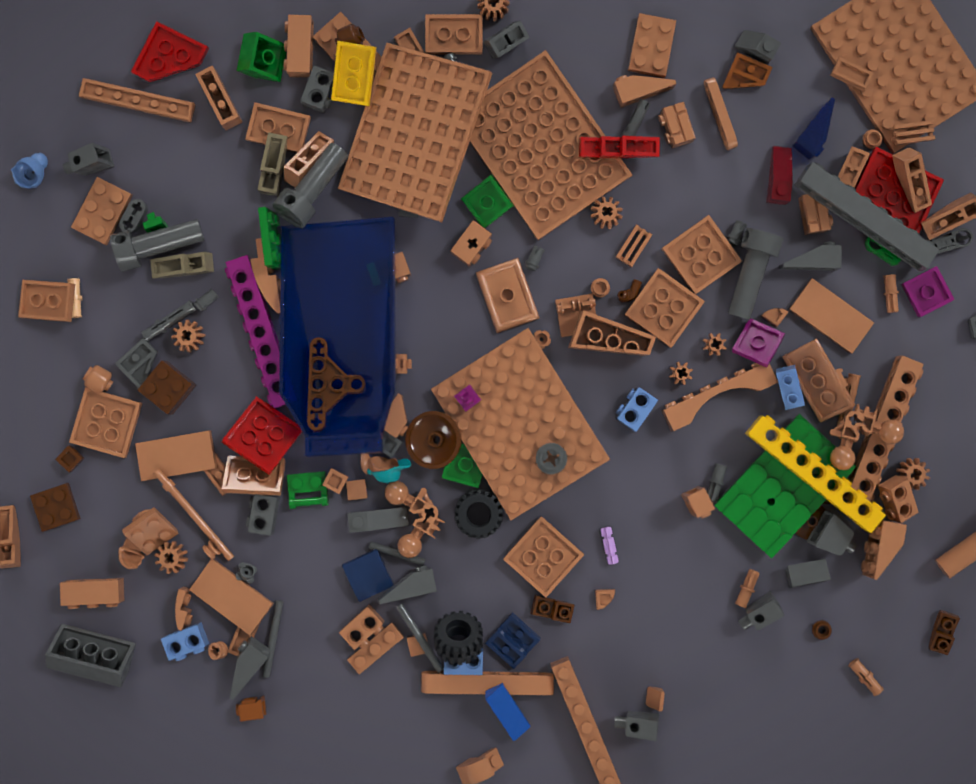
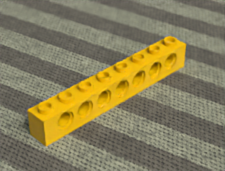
(867, 521)

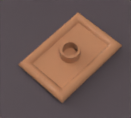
(507, 295)

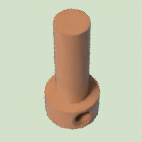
(958, 556)

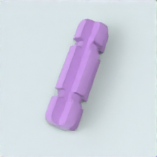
(609, 545)

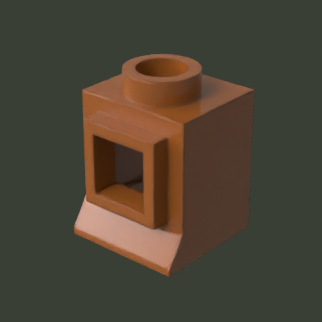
(251, 708)

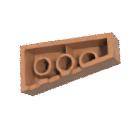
(605, 335)

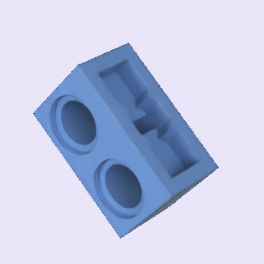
(790, 387)
(640, 412)
(184, 639)
(465, 669)

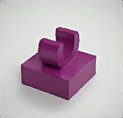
(468, 398)

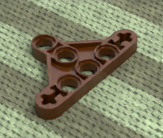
(327, 393)

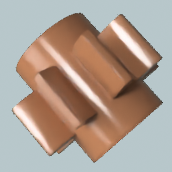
(712, 349)
(402, 364)
(686, 371)

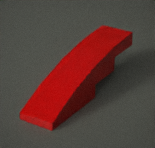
(619, 147)

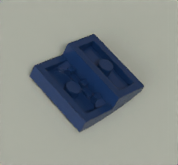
(367, 575)
(513, 640)

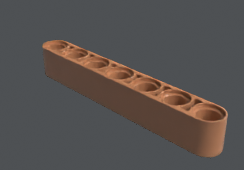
(515, 682)

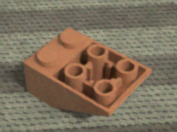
(882, 547)

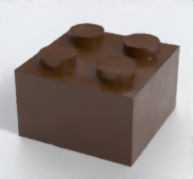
(167, 387)

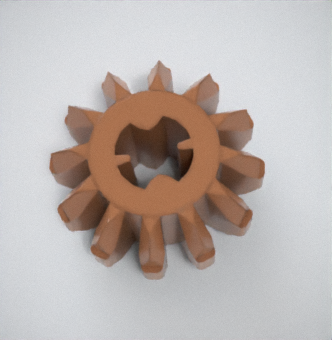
(489, 11)
(606, 206)
(194, 337)
(920, 473)
(164, 557)

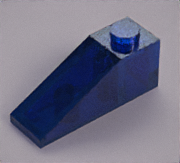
(815, 134)

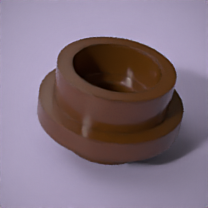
(827, 629)

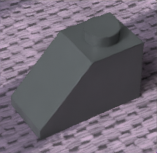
(758, 46)

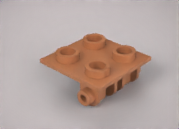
(569, 310)

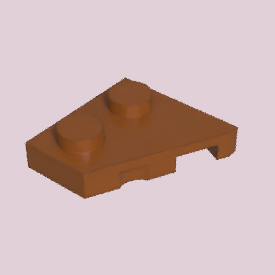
(746, 73)

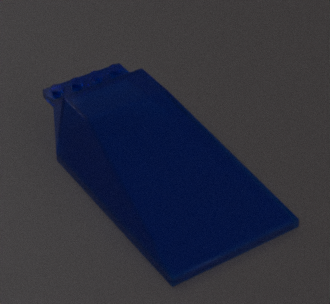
(341, 290)

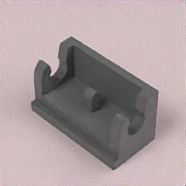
(807, 573)

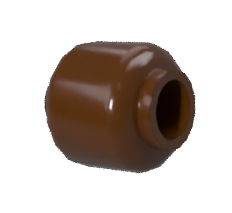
(350, 34)

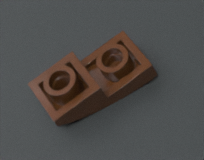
(552, 608)
(943, 631)

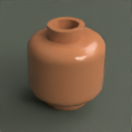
(97, 379)

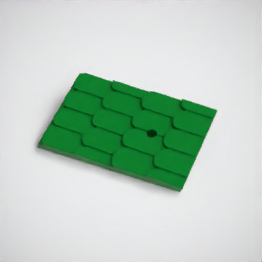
(775, 522)

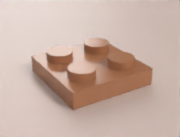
(150, 531)

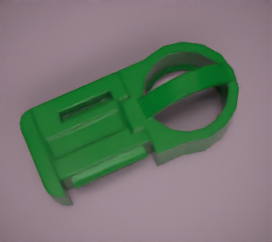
(882, 253)

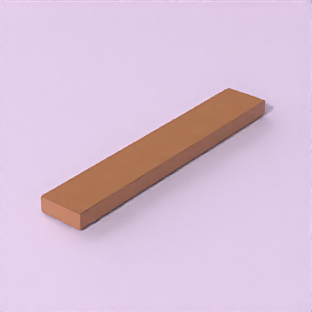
(137, 100)

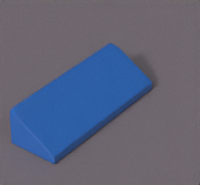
(507, 711)

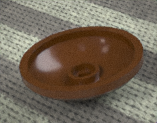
(422, 444)

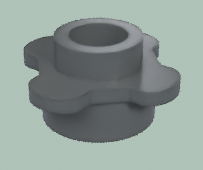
(243, 567)

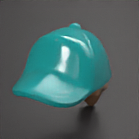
(384, 469)

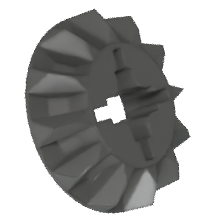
(548, 467)

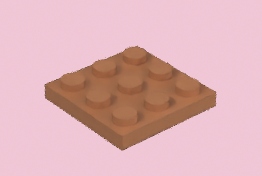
(701, 254)
(664, 308)
(105, 423)
(543, 556)

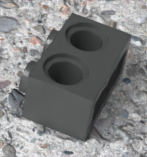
(506, 39)
(314, 88)
(268, 515)

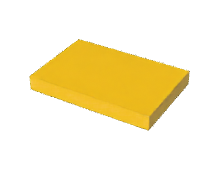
(353, 73)

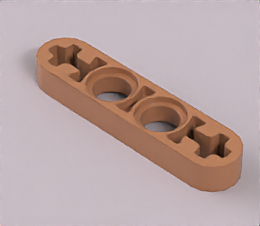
(720, 113)

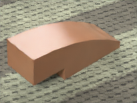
(9, 538)

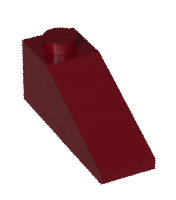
(780, 176)

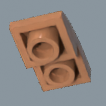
(182, 613)

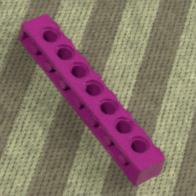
(233, 270)

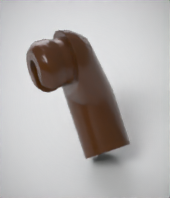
(630, 294)

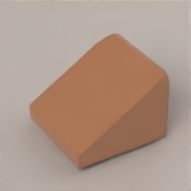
(655, 698)

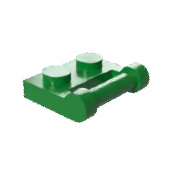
(307, 483)

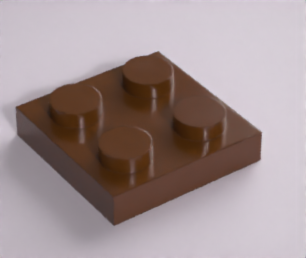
(55, 507)

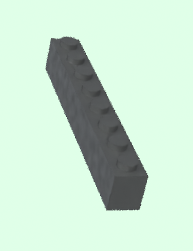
(866, 216)

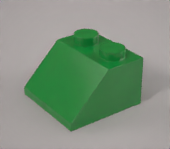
(261, 57)

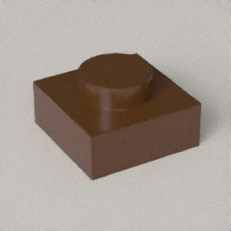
(70, 458)

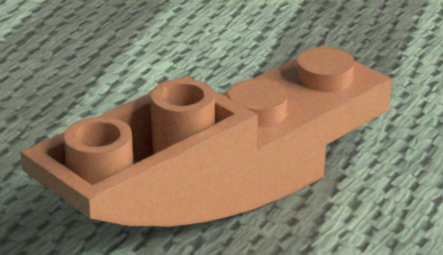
(268, 284)

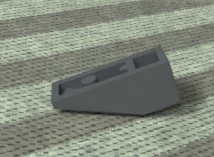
(821, 258)
(377, 519)
(413, 584)
(250, 659)

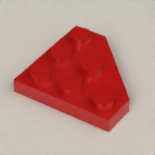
(167, 54)

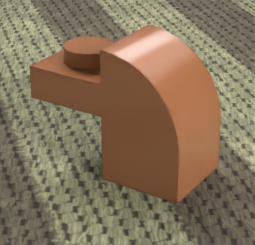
(480, 768)

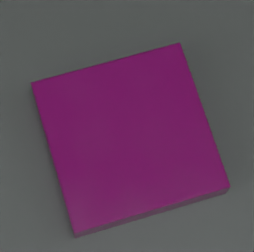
(927, 291)
(758, 342)

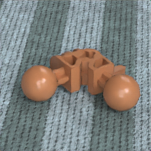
(889, 431)
(410, 544)

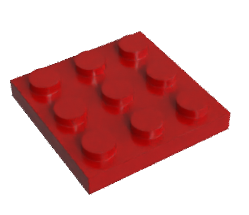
(262, 435)

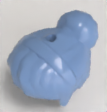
(23, 171)

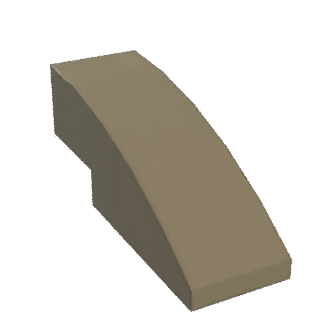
(272, 164)
(182, 265)

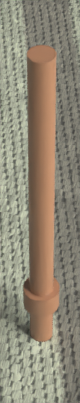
(169, 485)

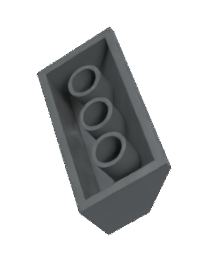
(90, 655)

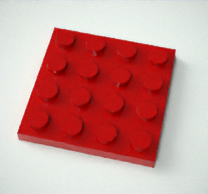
(884, 189)

